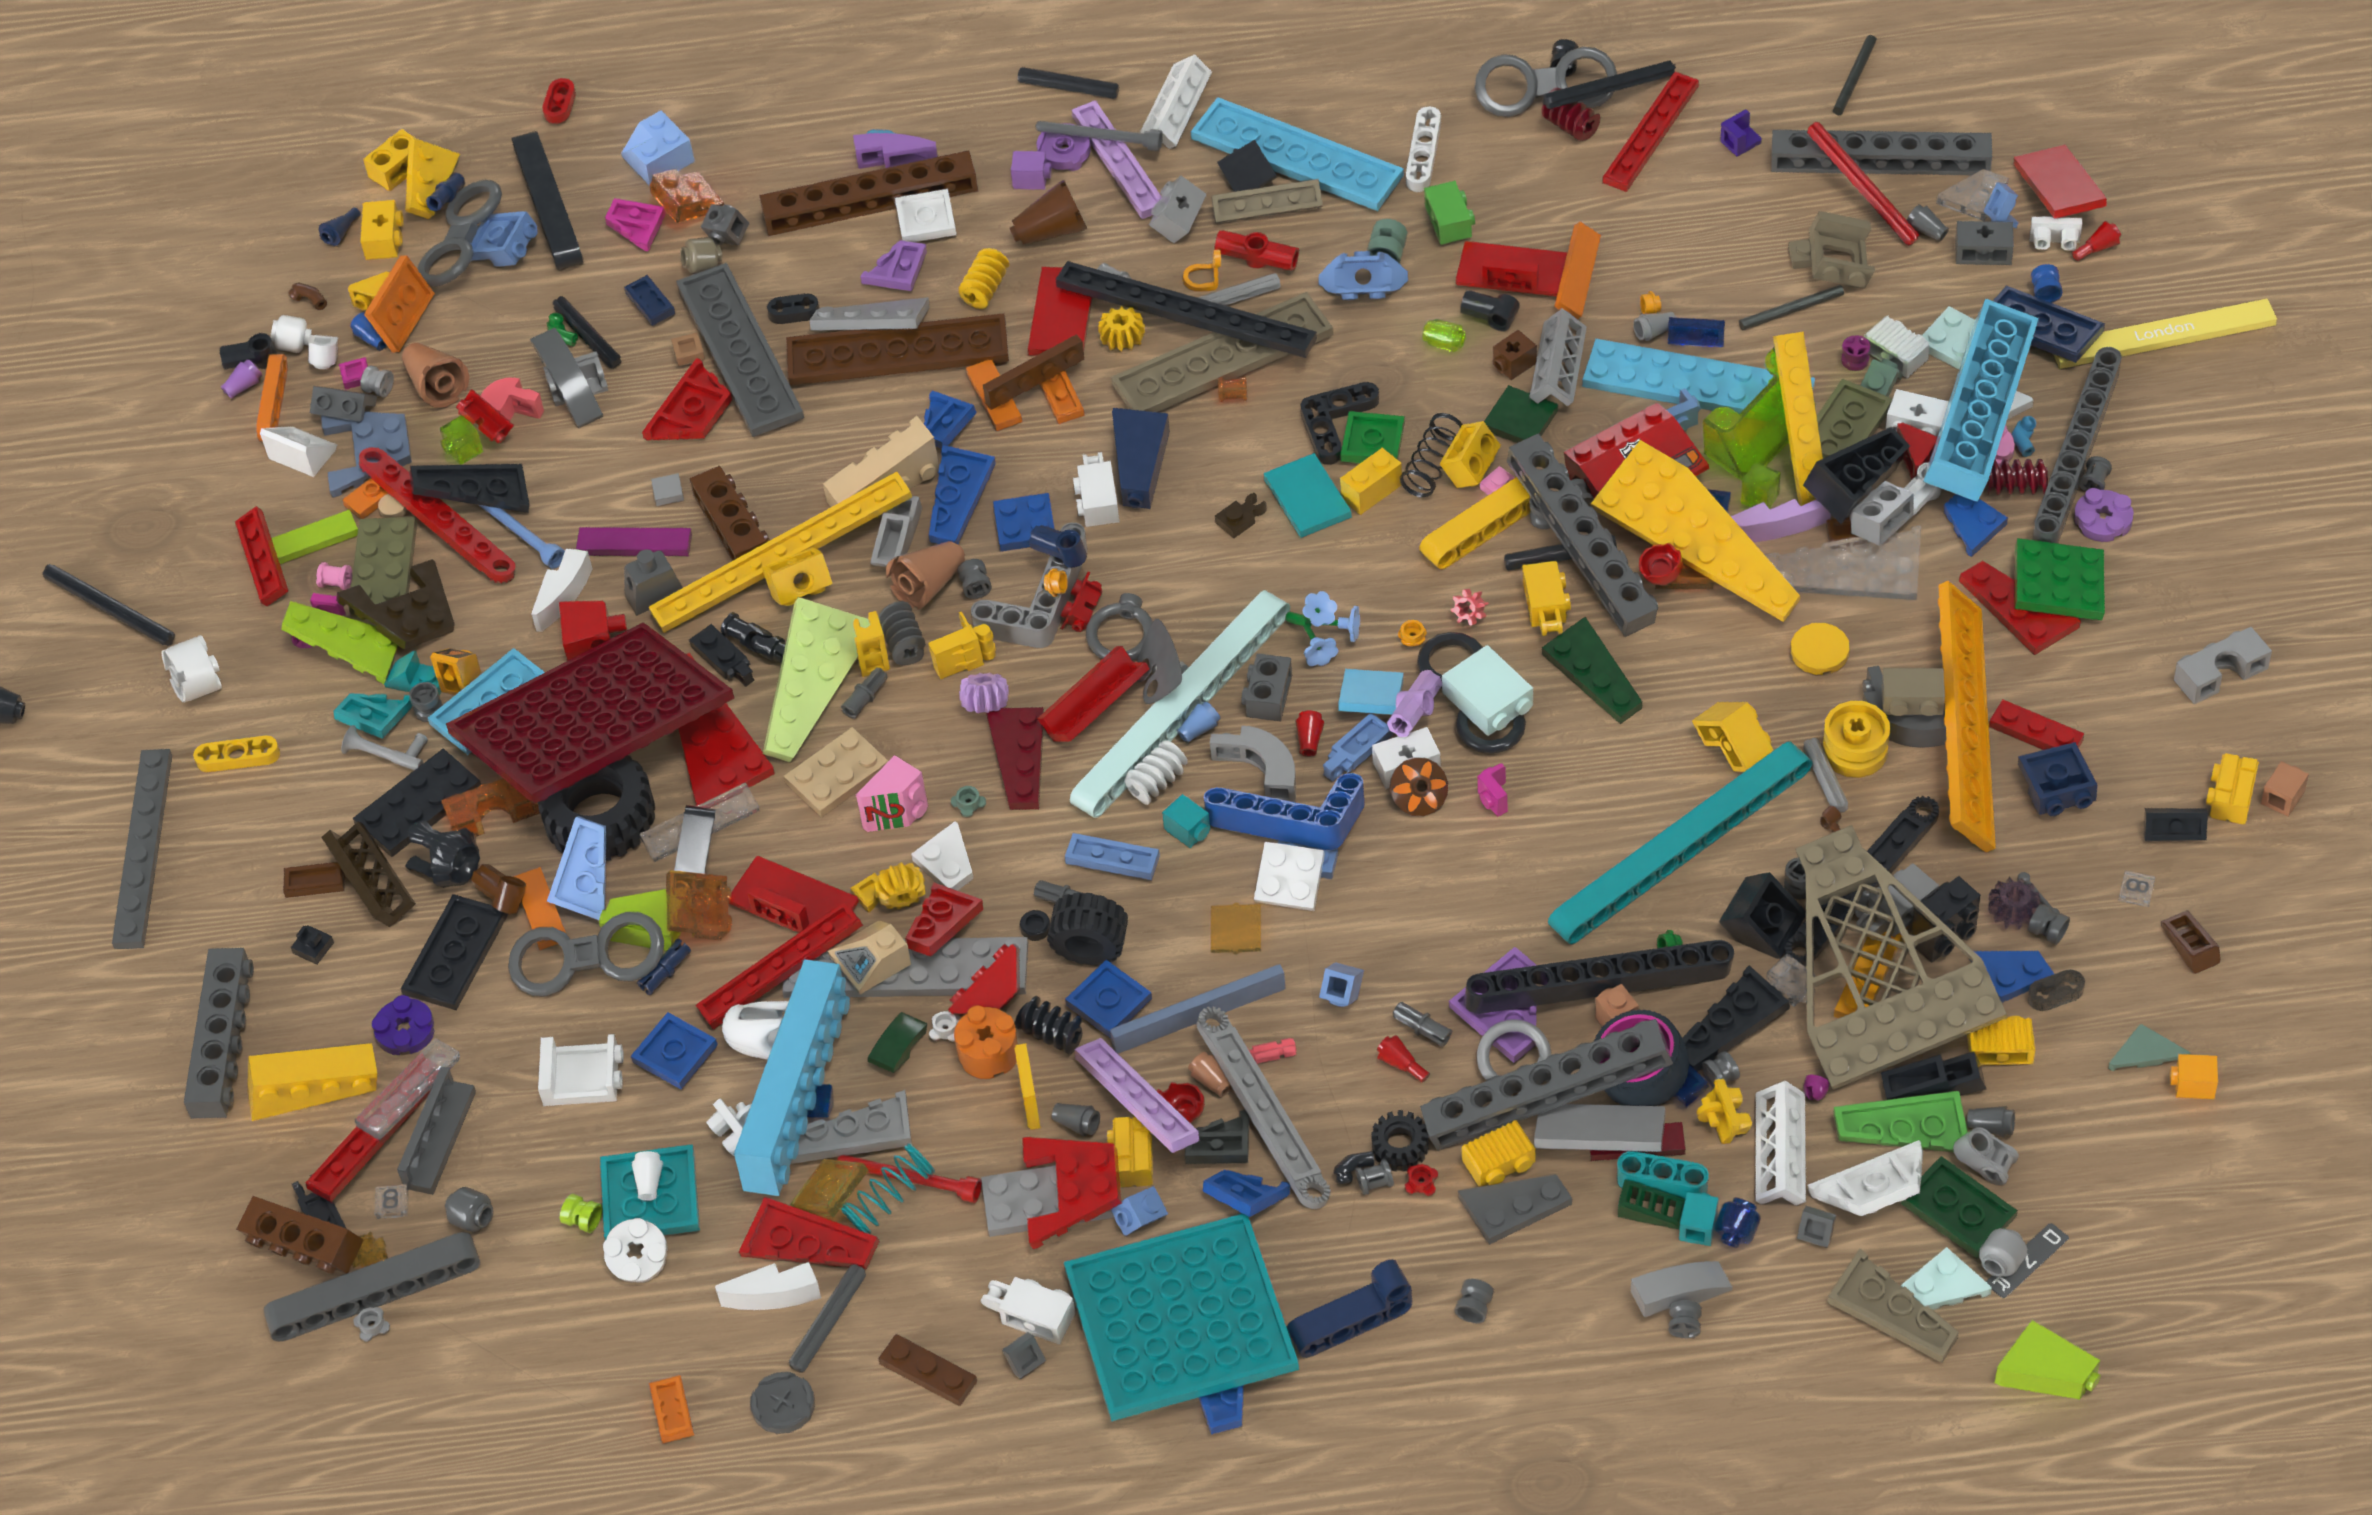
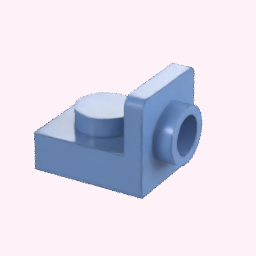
(2001, 203)

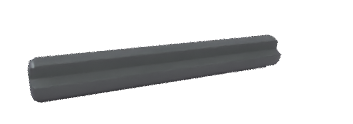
(827, 1318)

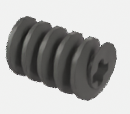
(902, 633)

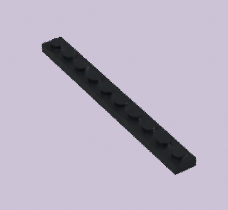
(1186, 309)

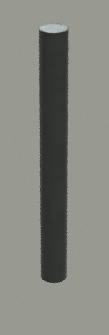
(1854, 75)
(1791, 307)

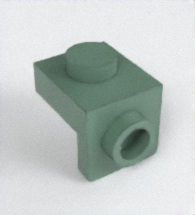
(1881, 376)

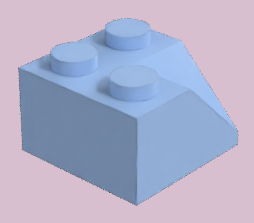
(657, 147)

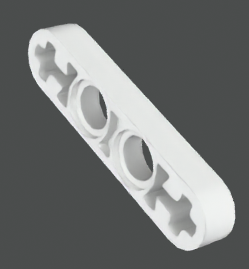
(1423, 149)

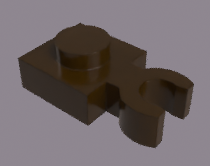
(1238, 517)

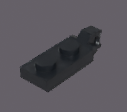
(722, 655)

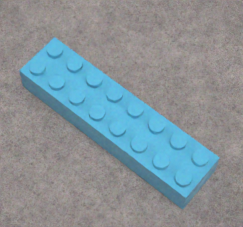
(1981, 400)
(790, 1078)

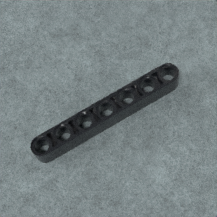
(547, 200)

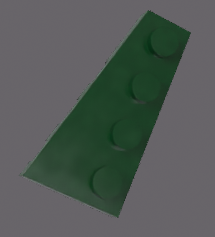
(1592, 668)

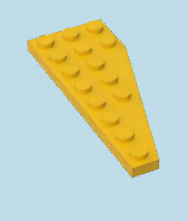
(1670, 505)

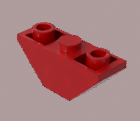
(991, 986)

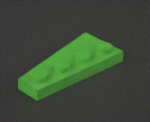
(1931, 1119)

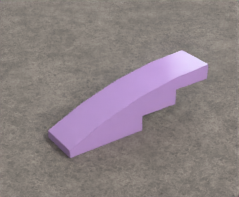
(1784, 520)

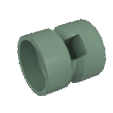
(1388, 237)

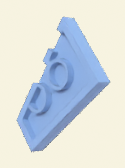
(582, 870)

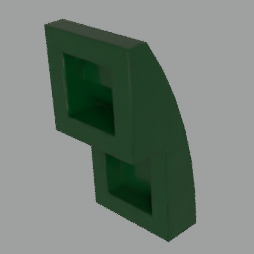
(896, 1041)

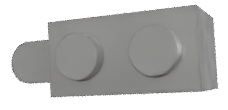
(1917, 883)

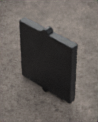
(1247, 168)

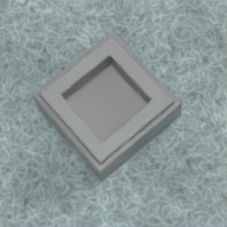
(667, 489)

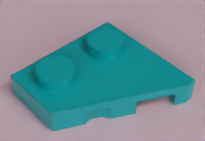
(372, 712)

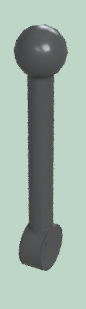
(2026, 877)

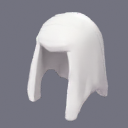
(753, 1027)

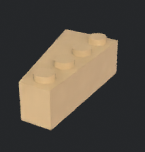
(908, 453)

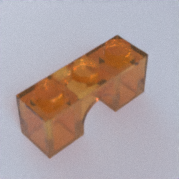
(470, 807)

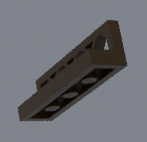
(360, 877)

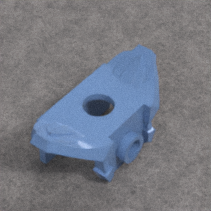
(1385, 272)

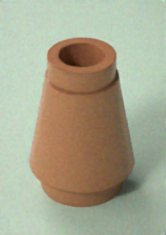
(1208, 1072)

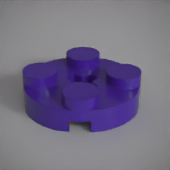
(401, 1011)

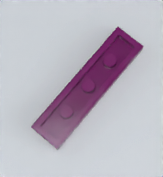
(630, 541)

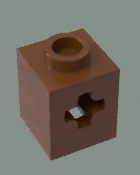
(1514, 355)

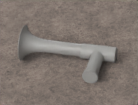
(409, 759)

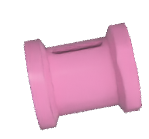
(334, 576)

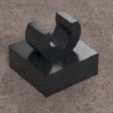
(312, 944)

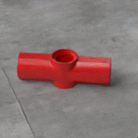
(1257, 250)

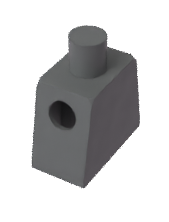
(649, 580)

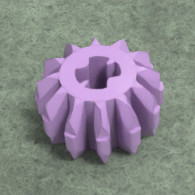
(983, 692)

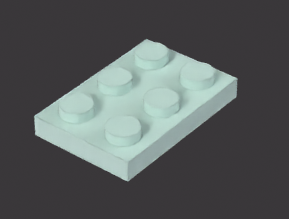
(1949, 336)

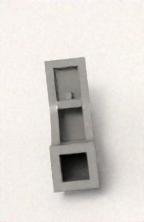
(1262, 751)

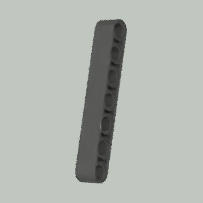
(371, 1286)

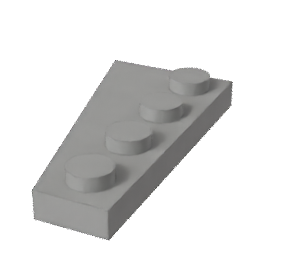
(883, 315)

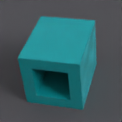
(1186, 821)
(1698, 1218)

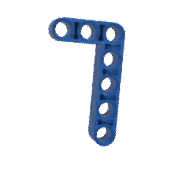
(1290, 821)

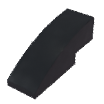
(1934, 1077)

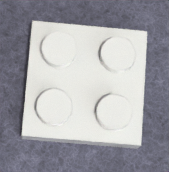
(925, 216)
(1289, 876)

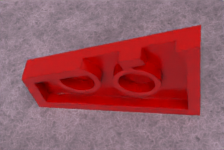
(941, 919)

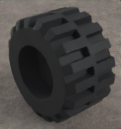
(1087, 928)

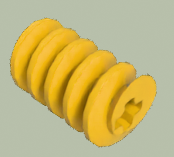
(983, 278)

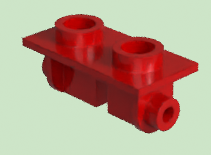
(490, 421)
(1075, 612)

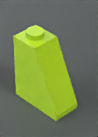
(649, 903)
(2048, 1365)

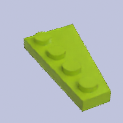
(343, 638)

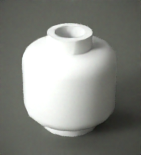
(290, 333)

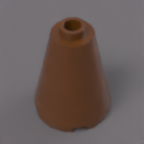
(1048, 217)

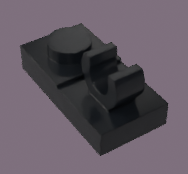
(2175, 824)

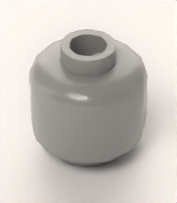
(2003, 1252)

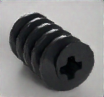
(1049, 1025)

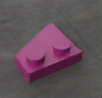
(635, 221)

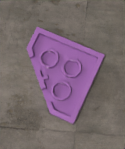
(1511, 1044)

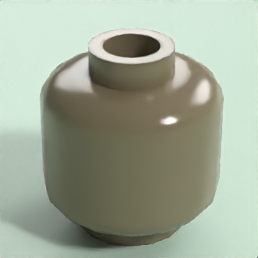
(700, 254)

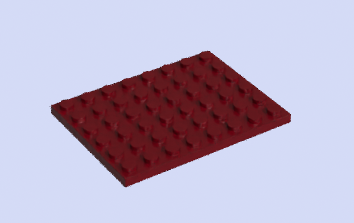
(589, 712)

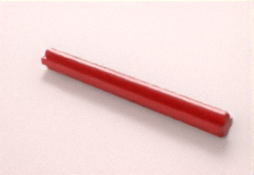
(1863, 183)

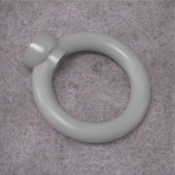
(1505, 1027)

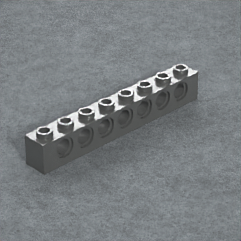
(1885, 152)
(1628, 615)
(1560, 1090)

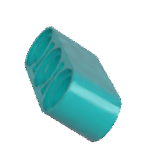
(1651, 1166)

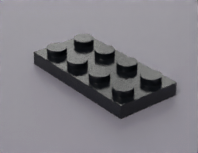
(415, 800)

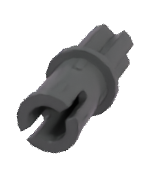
(864, 693)
(1051, 892)
(1422, 1024)

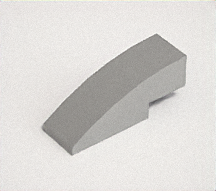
(896, 531)
(1681, 1282)

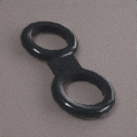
(1462, 728)

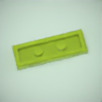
(315, 536)

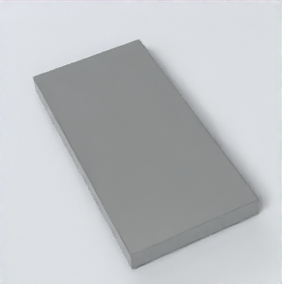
(1601, 1127)

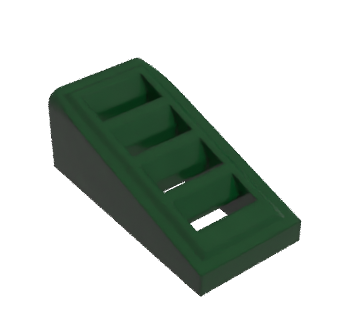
(1653, 1196)

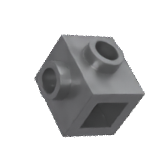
(724, 224)

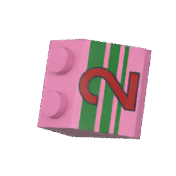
(892, 797)

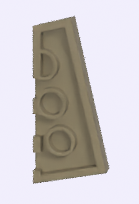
(1882, 1303)

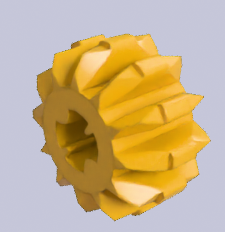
(1121, 328)
(899, 886)

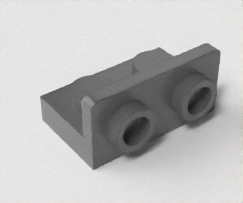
(340, 403)

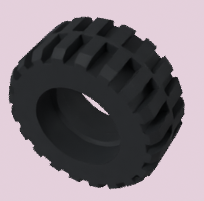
(623, 822)

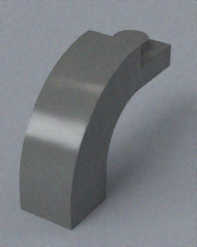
(1906, 729)

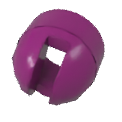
(1815, 1087)

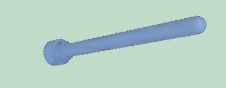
(550, 553)

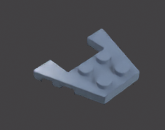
(376, 430)

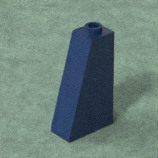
(1140, 452)

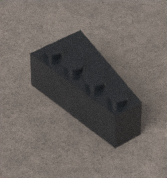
(1853, 472)

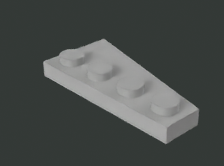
(867, 1130)

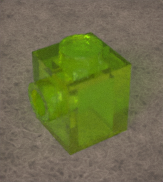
(461, 440)
(1760, 486)

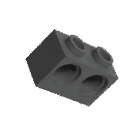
(1268, 687)

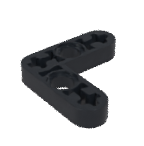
(1327, 411)

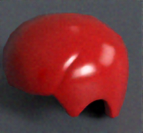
(1660, 564)
(1185, 1099)

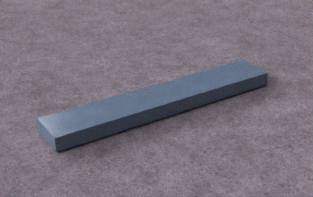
(1186, 1012)

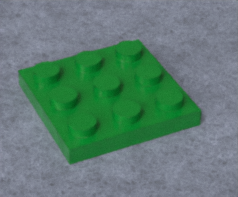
(2059, 579)

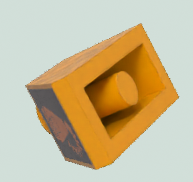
(455, 669)

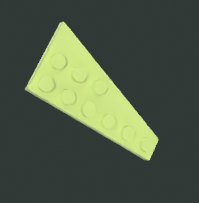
(813, 665)

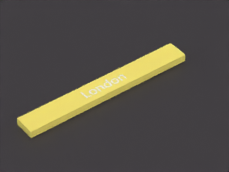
(2180, 330)

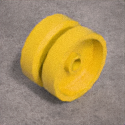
(1856, 738)

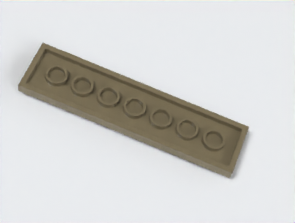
(1200, 363)

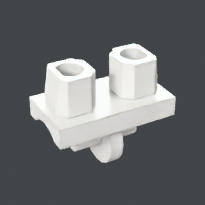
(2062, 230)
(727, 1118)

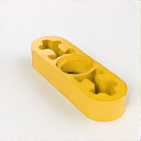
(226, 747)

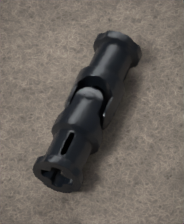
(754, 637)

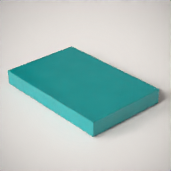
(1307, 495)

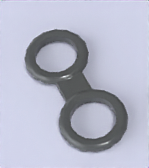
(1539, 80)
(460, 232)
(586, 953)

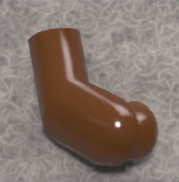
(312, 293)

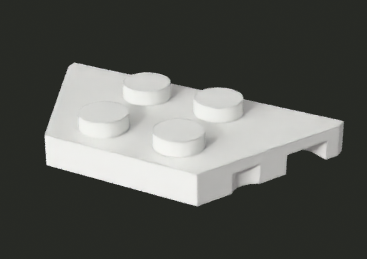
(1874, 1182)

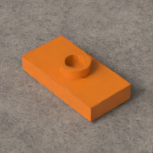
(364, 499)
(671, 1409)

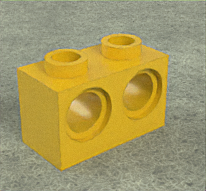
(389, 161)
(1470, 454)

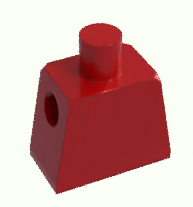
(587, 625)

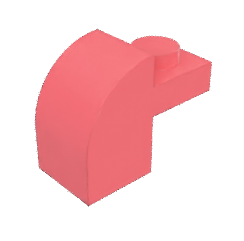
(509, 398)

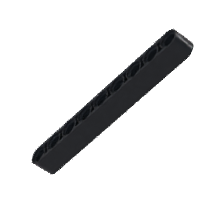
(1586, 984)

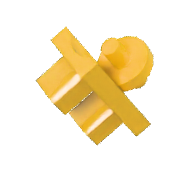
(1720, 1111)

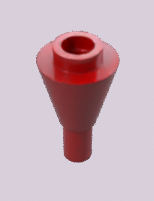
(2104, 237)
(1396, 1054)

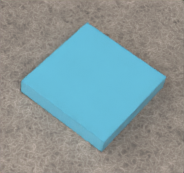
(1370, 691)

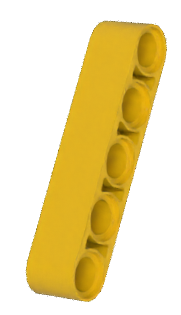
(1476, 525)

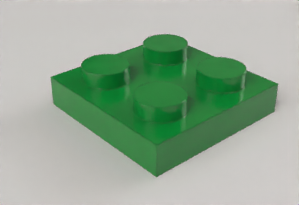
(1370, 432)

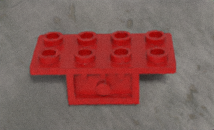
(1510, 268)
(786, 895)

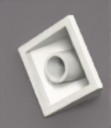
(297, 448)

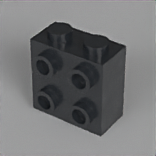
(1957, 908)

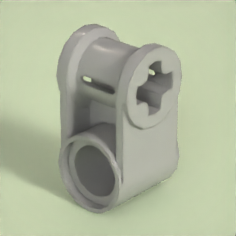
(1990, 1158)

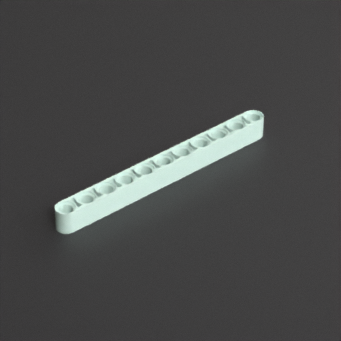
(1199, 684)

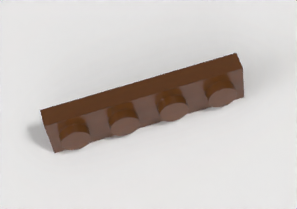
(1033, 372)

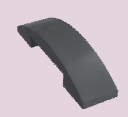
(567, 377)

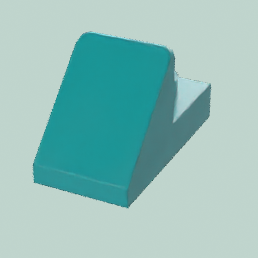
(409, 672)

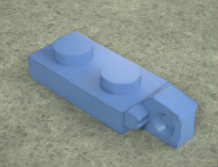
(1355, 746)

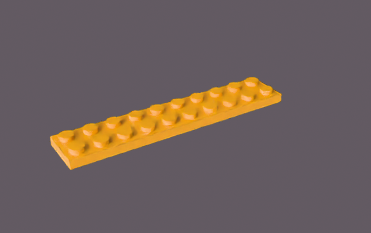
(1966, 717)

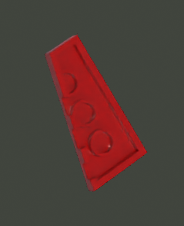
(1997, 594)

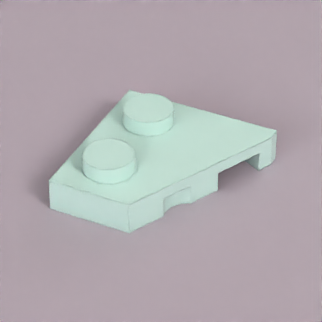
(1946, 1282)

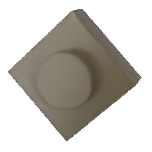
(1800, 253)

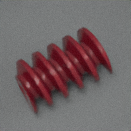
(1573, 119)
(2018, 476)

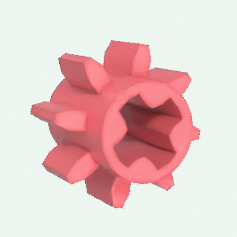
(1477, 606)

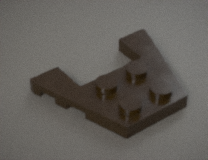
(409, 617)

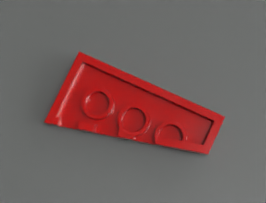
(803, 1237)

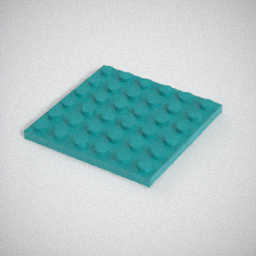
(1180, 1316)

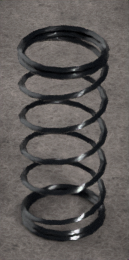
(1430, 480)

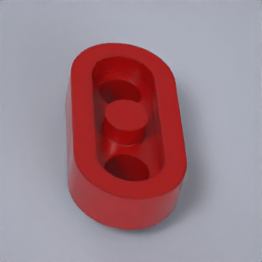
(559, 100)

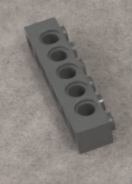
(201, 1097)

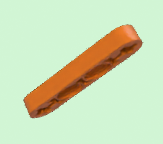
(272, 393)

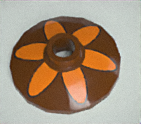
(1404, 788)

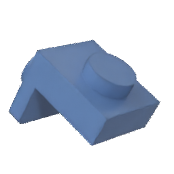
(1687, 410)
(1139, 1210)

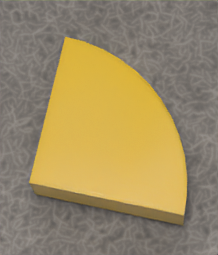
(866, 893)

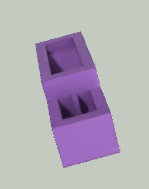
(891, 149)

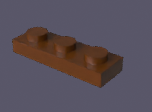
(927, 1370)

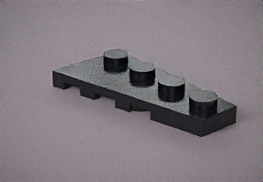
(477, 484)

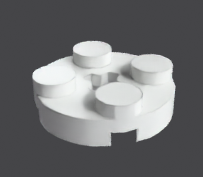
(617, 1249)

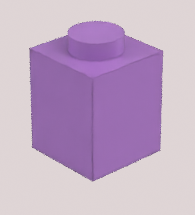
(1030, 170)

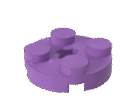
(1067, 158)
(2103, 501)

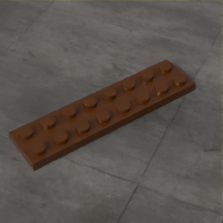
(896, 351)

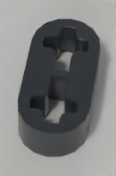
(792, 308)

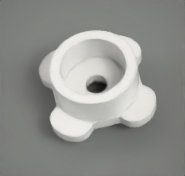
(941, 1020)

